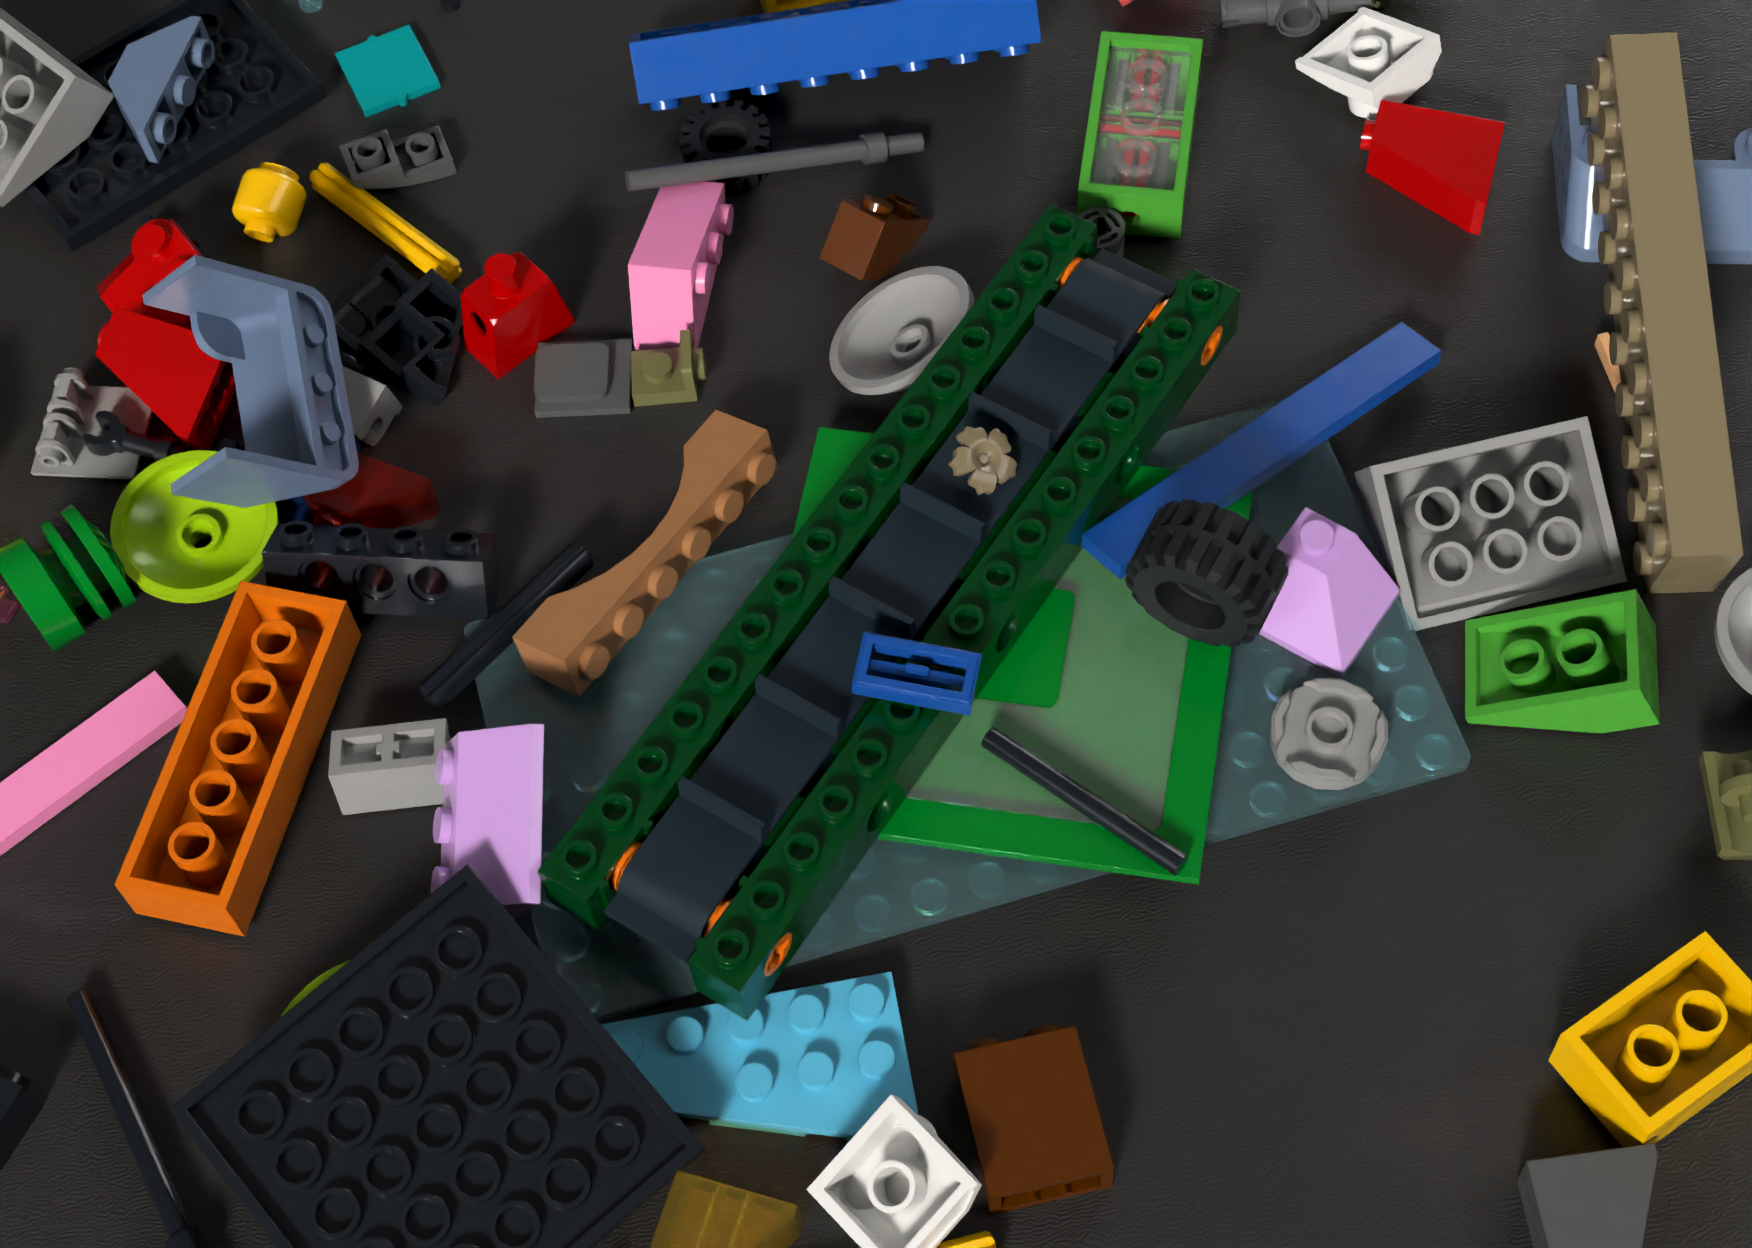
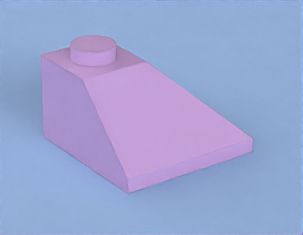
(1330, 596)

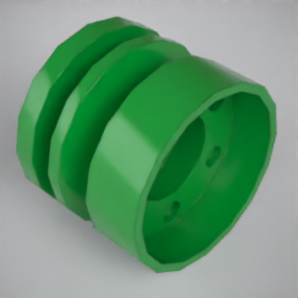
(65, 578)

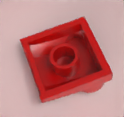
(156, 252)

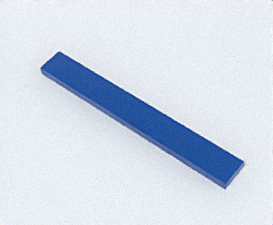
(1271, 440)

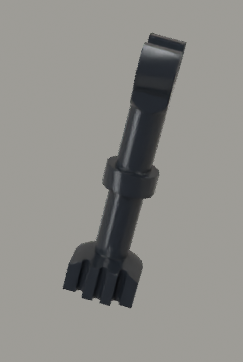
(122, 439)

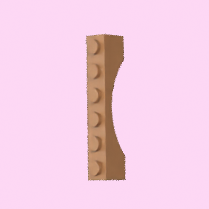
(585, 627)

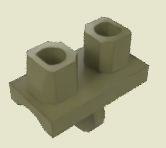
(1729, 801)

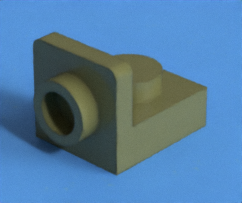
(667, 373)

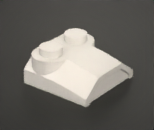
(1373, 60)
(896, 1182)

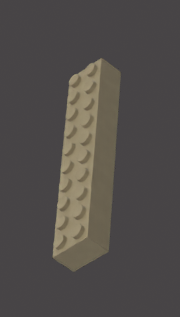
(1661, 317)

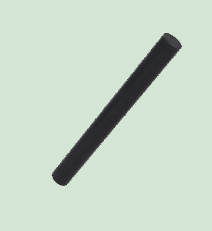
(1085, 801)

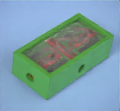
(1141, 130)

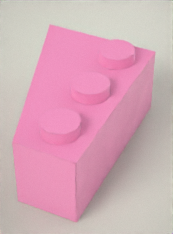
(677, 263)

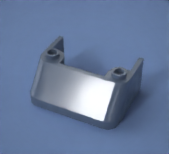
(1722, 191)
(284, 379)

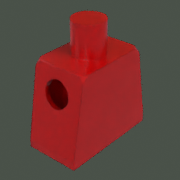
(511, 312)

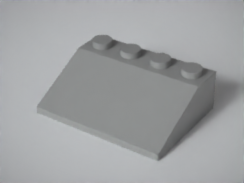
(44, 106)
(1493, 523)

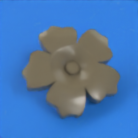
(984, 457)

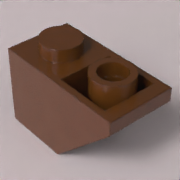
(872, 235)

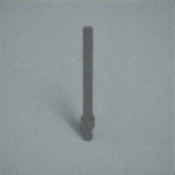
(870, 148)

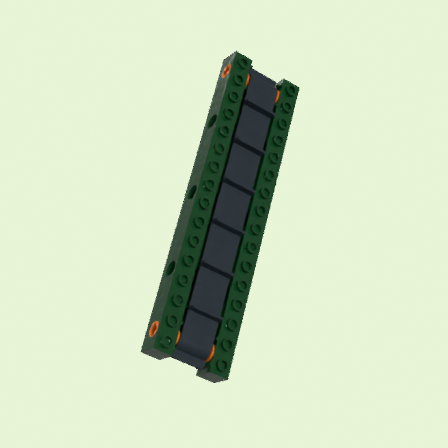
(762, 764)

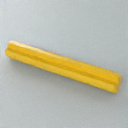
(384, 222)

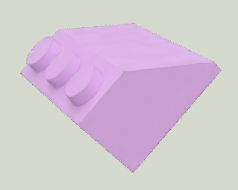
(493, 811)

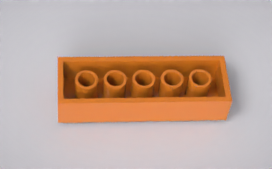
(240, 759)

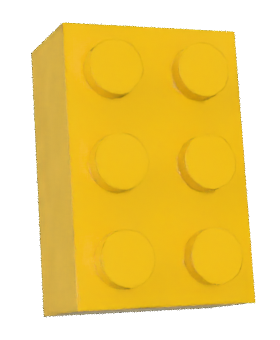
(1662, 1044)

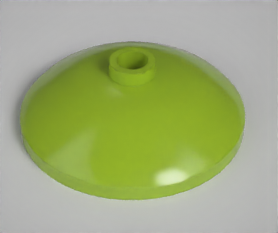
(159, 533)

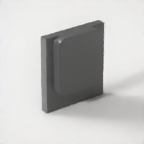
(583, 378)

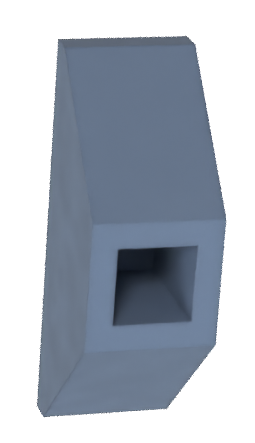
(159, 80)

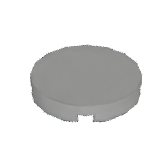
(1328, 734)

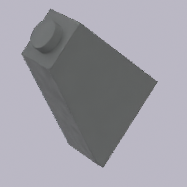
(1589, 1198)

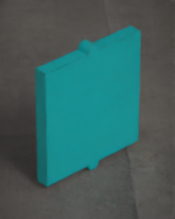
(387, 70)

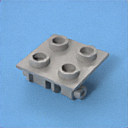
(72, 414)

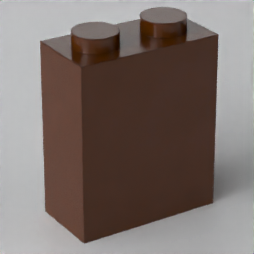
(1033, 1118)

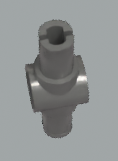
(1291, 17)

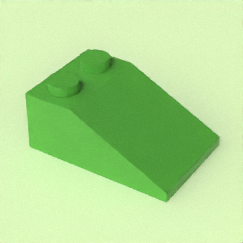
(1564, 666)

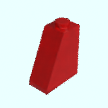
(1435, 159)
(168, 374)

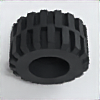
(1207, 573)

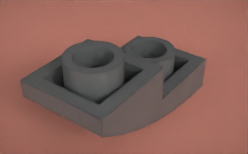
(411, 160)

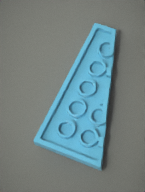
(797, 1067)

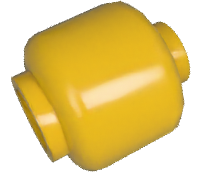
(269, 202)

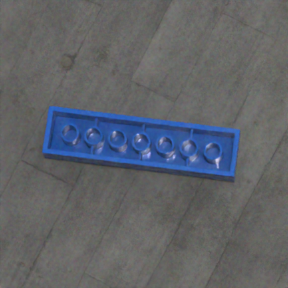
(821, 42)

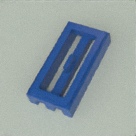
(911, 693)

